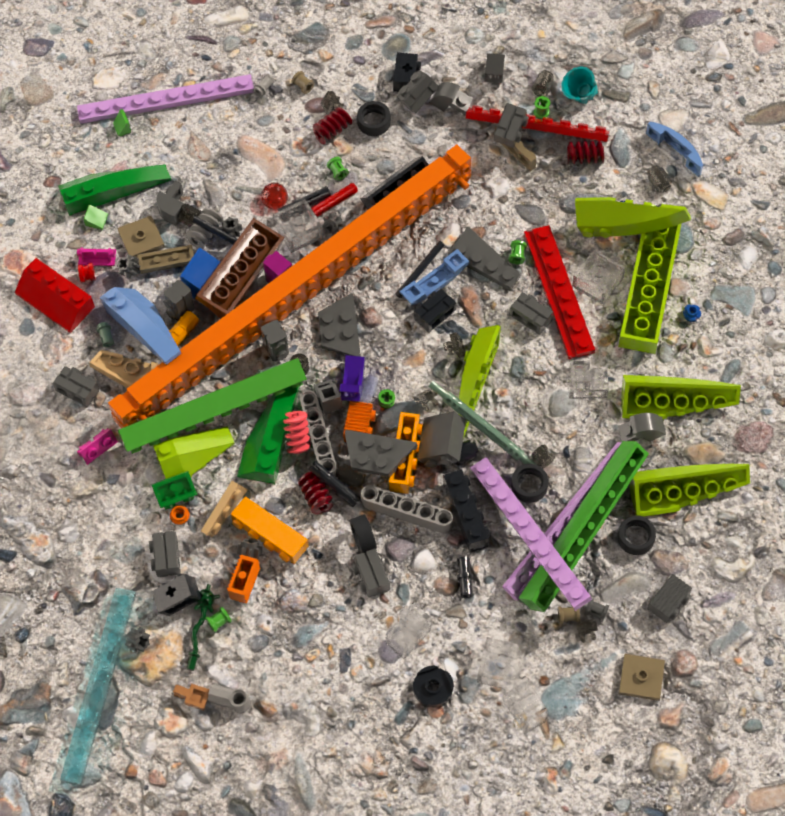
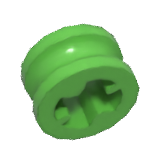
(381, 396)

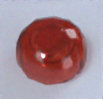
(274, 195)

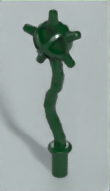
(205, 602)

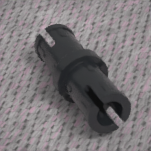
(465, 577)

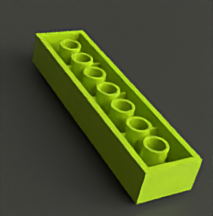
(649, 290)

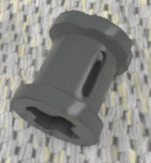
(596, 610)

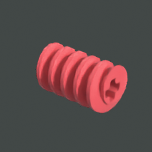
(298, 432)

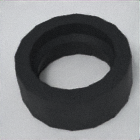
(377, 107)
(534, 470)
(636, 521)
(363, 533)

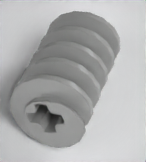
(198, 236)

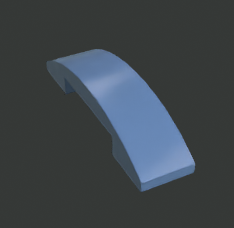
(660, 132)
(437, 279)

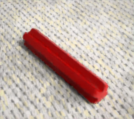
(334, 199)

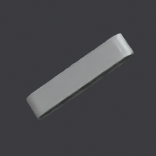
(318, 427)
(412, 516)

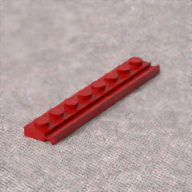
(546, 124)
(559, 292)

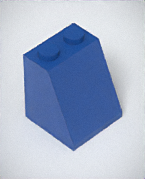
(199, 271)

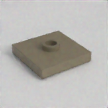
(141, 237)
(641, 677)

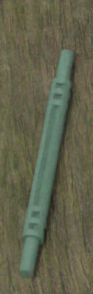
(481, 424)

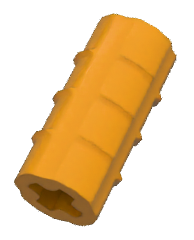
(184, 327)

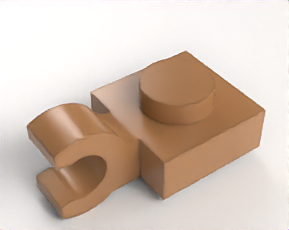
(194, 696)

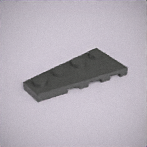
(485, 260)

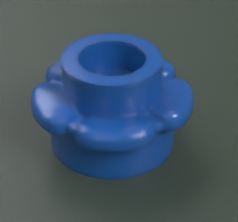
(691, 317)

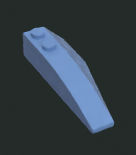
(141, 320)

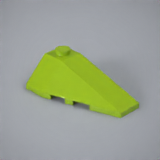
(192, 451)

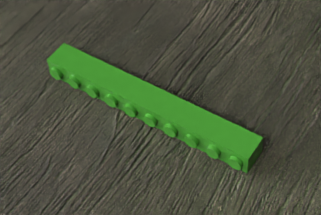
(212, 404)
(587, 520)

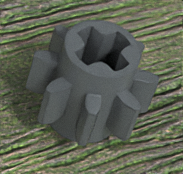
(332, 223)
(231, 226)
(128, 266)
(250, 548)
(137, 639)

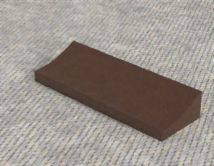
(239, 268)

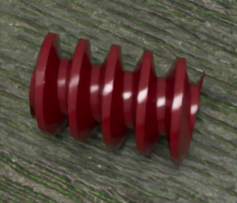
(330, 123)
(585, 152)
(314, 493)

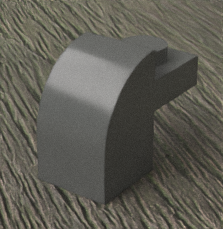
(494, 68)
(450, 95)
(169, 203)
(328, 396)
(643, 425)

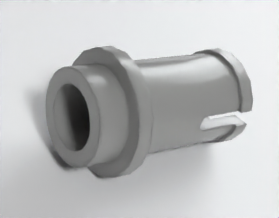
(261, 87)

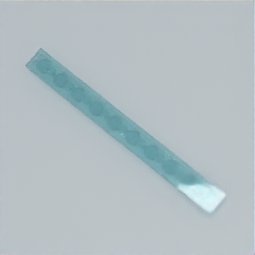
(98, 687)

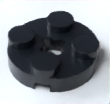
(438, 676)

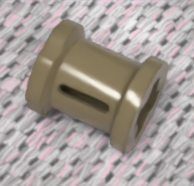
(303, 82)
(568, 614)

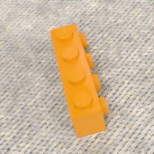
(408, 429)
(269, 530)

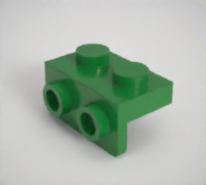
(174, 490)

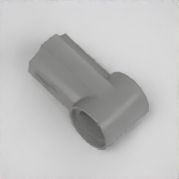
(227, 697)

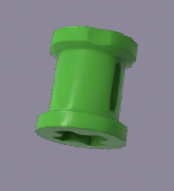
(544, 106)
(337, 168)
(517, 252)
(218, 619)

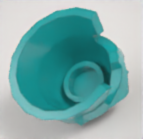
(579, 85)

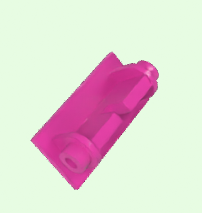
(98, 257)
(101, 443)

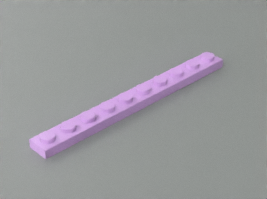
(166, 98)
(531, 534)
(524, 572)

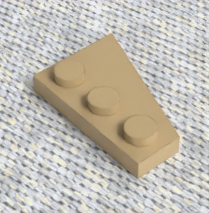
(121, 369)
(223, 509)

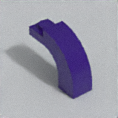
(353, 379)

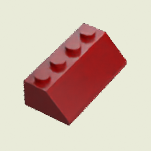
(54, 295)

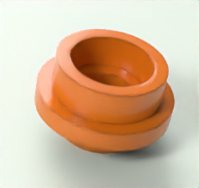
(179, 510)

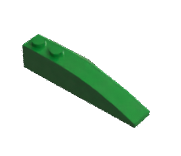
(110, 186)
(267, 440)

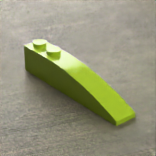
(612, 218)
(478, 365)
(674, 395)
(676, 487)

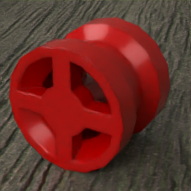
(86, 272)

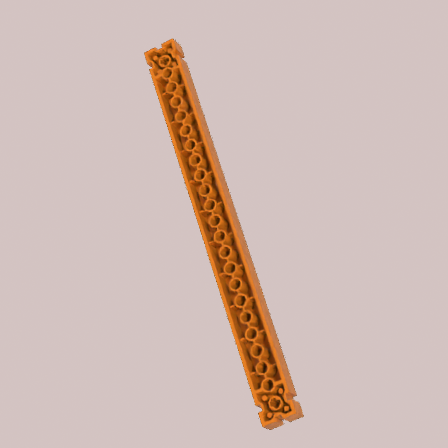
(292, 288)

